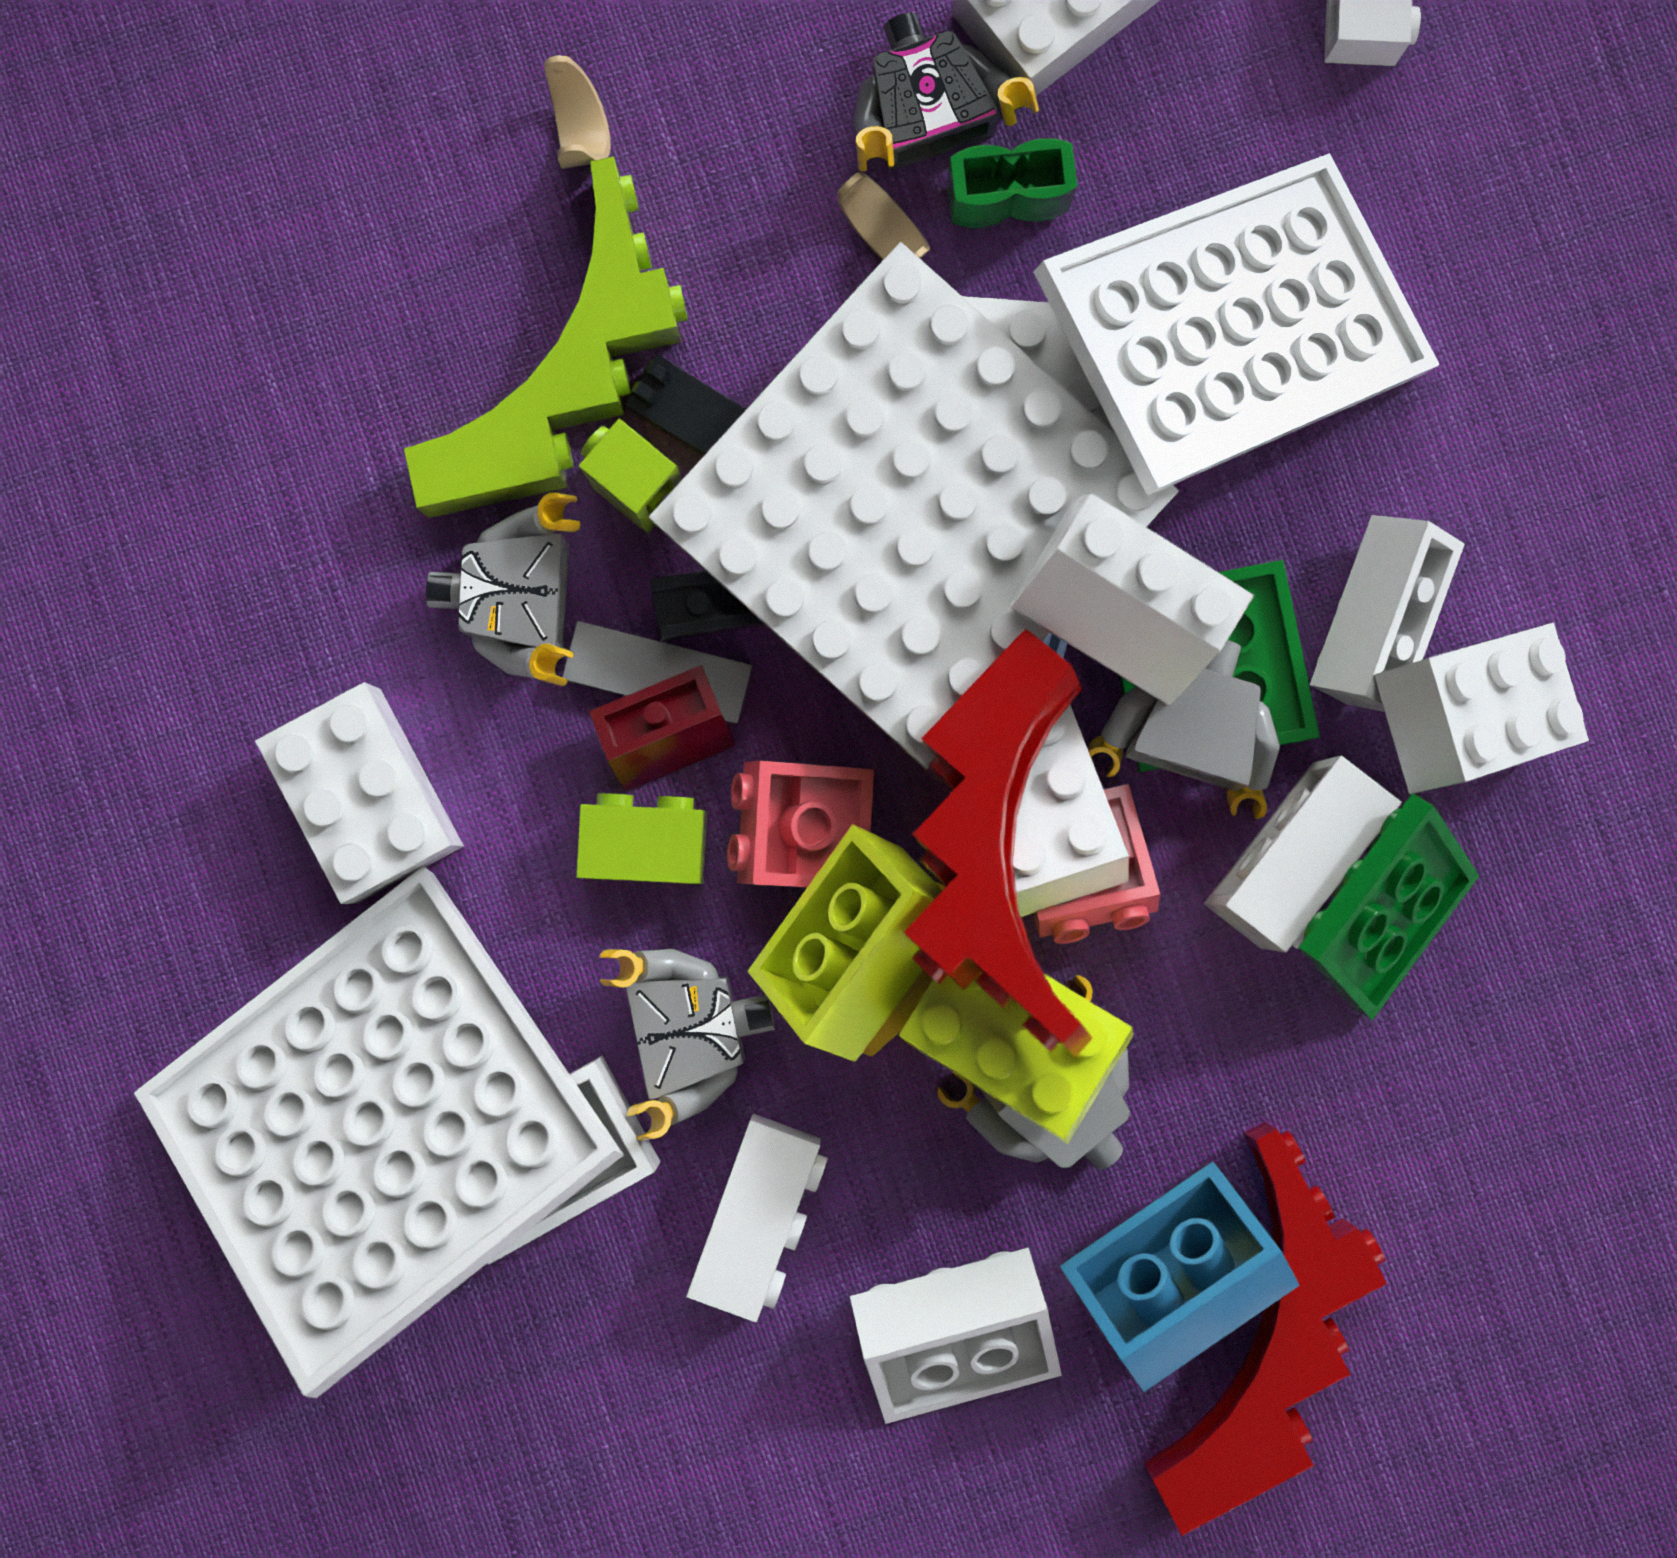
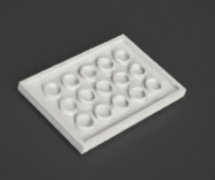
(1235, 321)

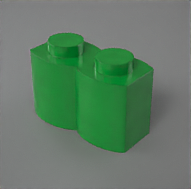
(1025, 183)

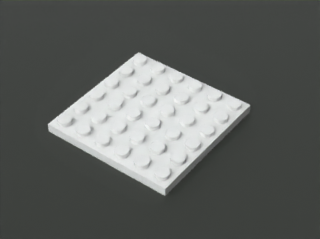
(898, 496)
(374, 1130)

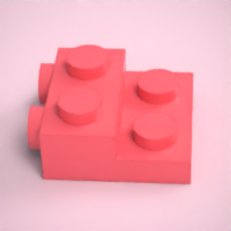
(794, 818)
(1123, 904)

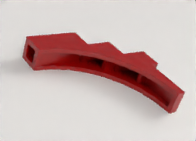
(986, 756)
(1247, 1436)

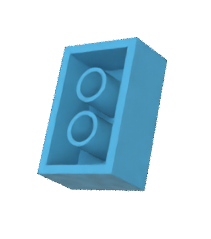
(1179, 1276)

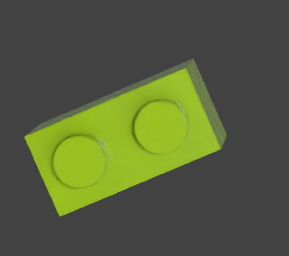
(628, 472)
(642, 841)

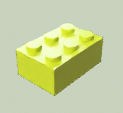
(843, 946)
(1000, 1057)

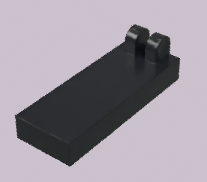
(682, 405)
(696, 607)

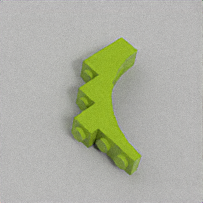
(515, 444)

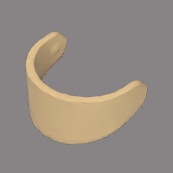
(578, 114)
(878, 217)

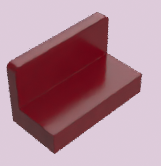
(662, 728)

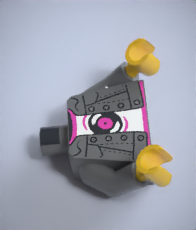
(931, 97)

